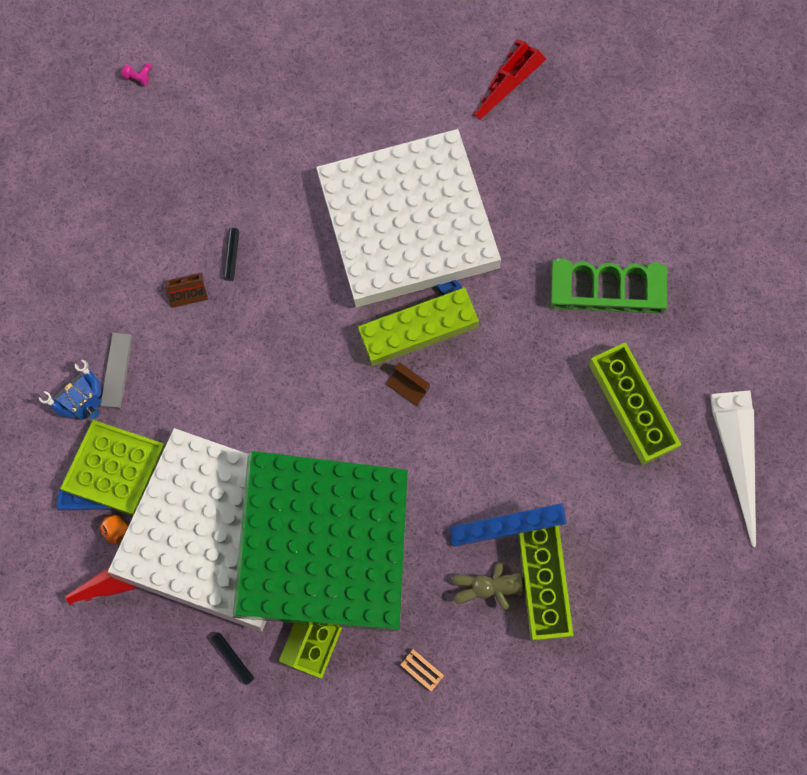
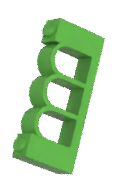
(653, 275)

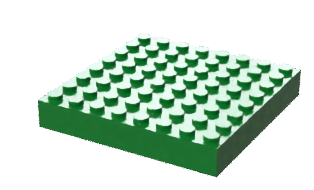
(321, 543)

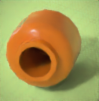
(114, 529)

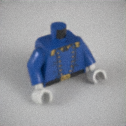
(79, 397)

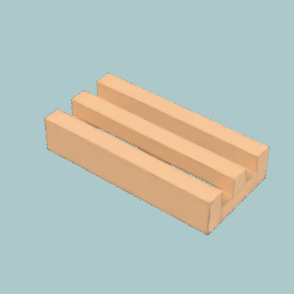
(409, 658)

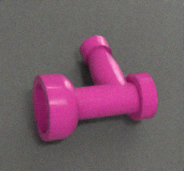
(127, 73)

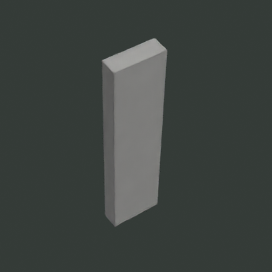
(116, 370)

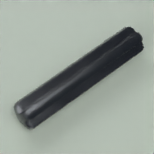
(231, 254)
(232, 658)

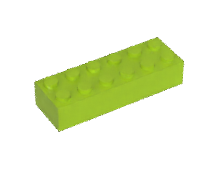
(418, 326)
(634, 404)
(545, 584)

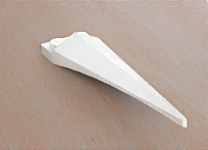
(735, 425)

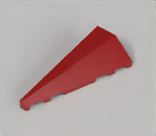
(515, 70)
(99, 585)

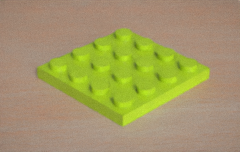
(113, 467)

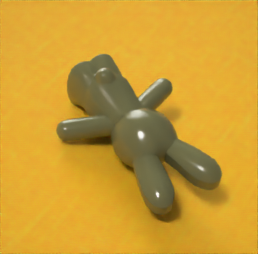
(485, 587)

